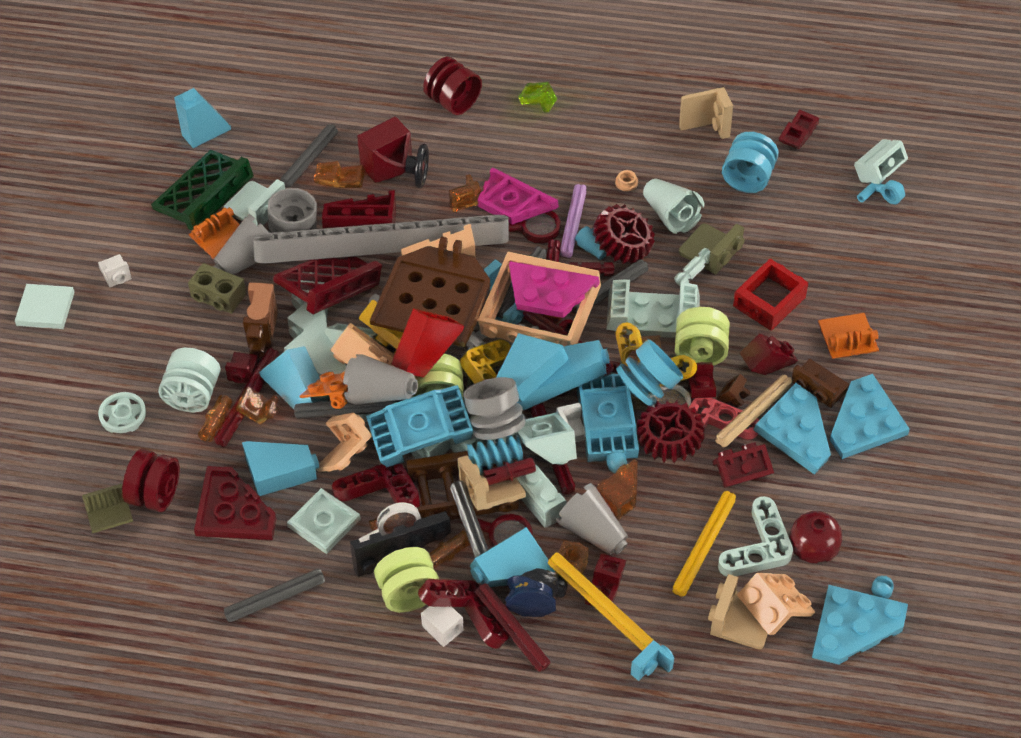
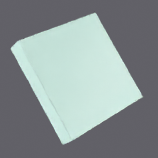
(44, 306)
(324, 520)

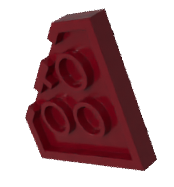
(232, 508)

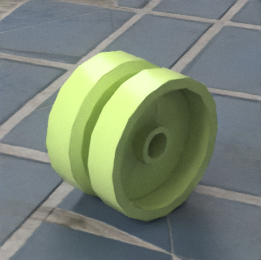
(702, 335)
(444, 374)
(402, 576)

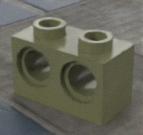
(217, 288)

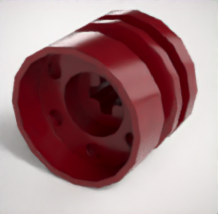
(452, 85)

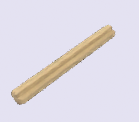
(753, 411)

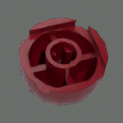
(816, 537)

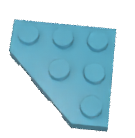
(866, 419)
(797, 428)
(855, 623)

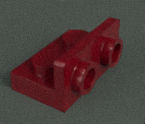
(743, 465)

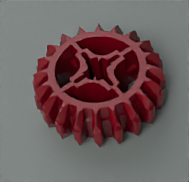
(610, 229)
(673, 438)

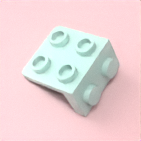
(254, 201)

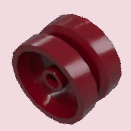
(151, 480)

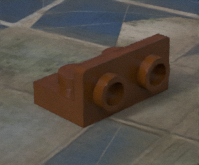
(820, 382)

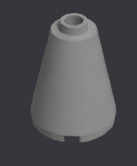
(239, 249)
(376, 381)
(593, 521)

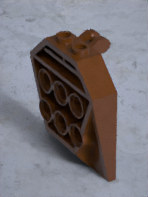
(435, 283)

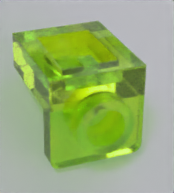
(538, 93)

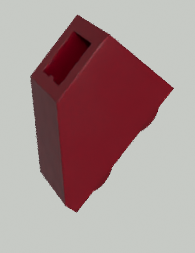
(768, 354)

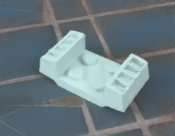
(649, 312)

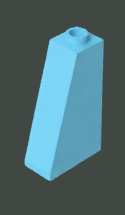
(584, 363)

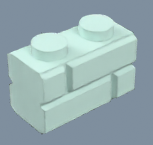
(881, 161)
(542, 497)

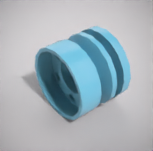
(750, 162)
(645, 377)

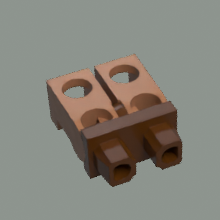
(260, 318)

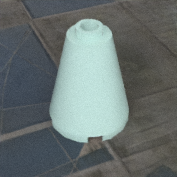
(674, 205)

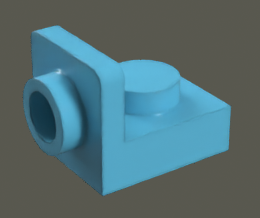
(649, 659)

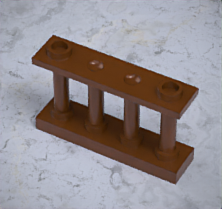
(444, 467)

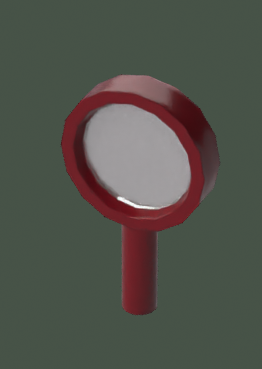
(539, 228)
(504, 527)

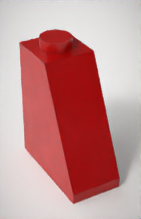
(425, 341)

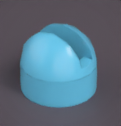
(615, 460)
(882, 587)

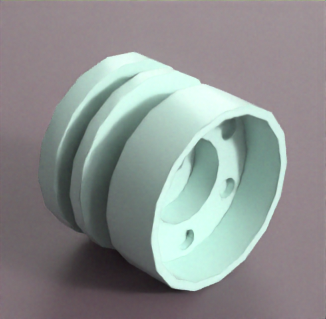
(189, 380)

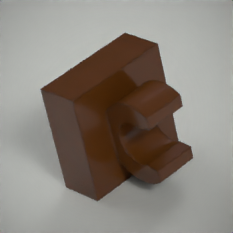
(732, 390)

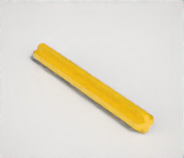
(704, 544)
(599, 601)

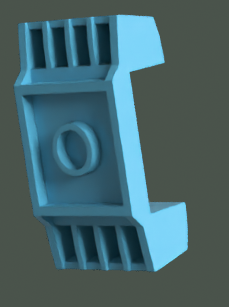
(608, 418)
(419, 424)

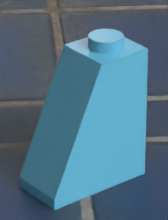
(198, 118)
(532, 363)
(291, 375)
(279, 465)
(509, 559)

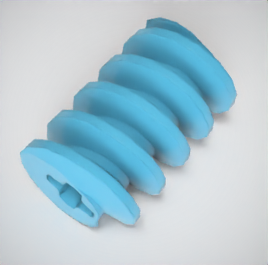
(496, 453)

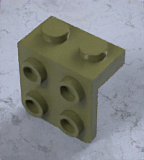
(721, 245)

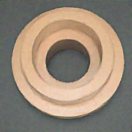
(626, 180)

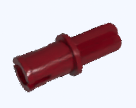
(509, 471)

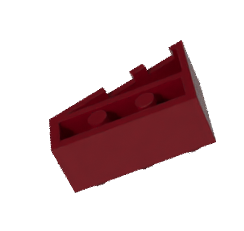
(362, 212)

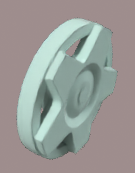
(122, 413)

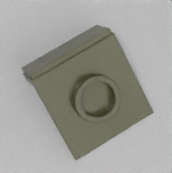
(107, 508)

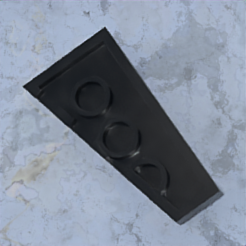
(424, 531)

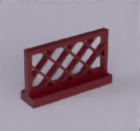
(335, 288)

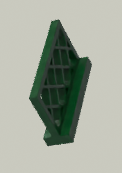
(211, 196)

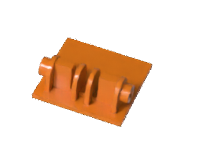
(214, 233)
(848, 335)
(331, 385)

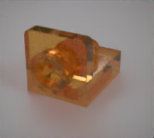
(464, 196)
(257, 406)

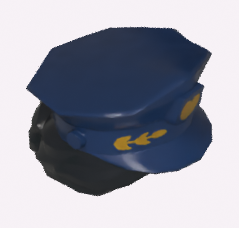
(534, 592)

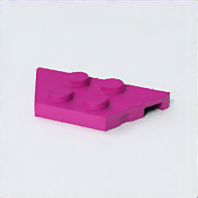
(513, 198)
(549, 289)

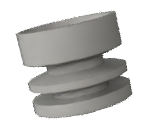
(292, 211)
(494, 408)

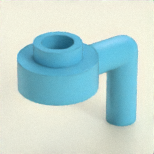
(892, 191)

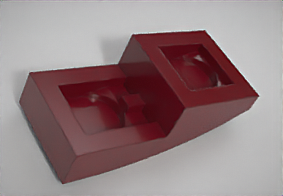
(799, 130)
(608, 575)

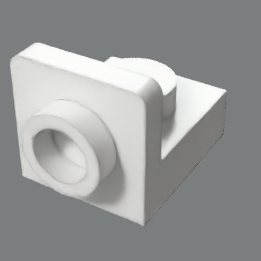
(115, 270)

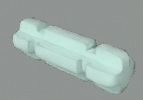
(693, 267)

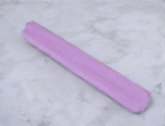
(573, 221)

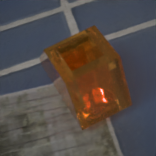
(620, 489)

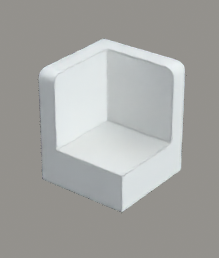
(571, 415)
(442, 623)

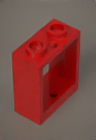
(767, 314)

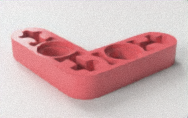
(714, 409)

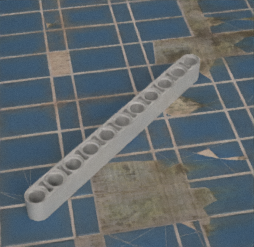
(372, 238)

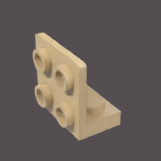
(706, 109)
(481, 493)

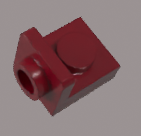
(241, 367)
(702, 382)

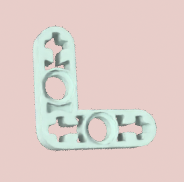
(766, 549)

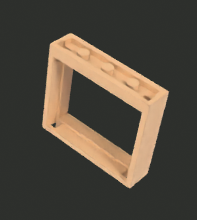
(508, 331)

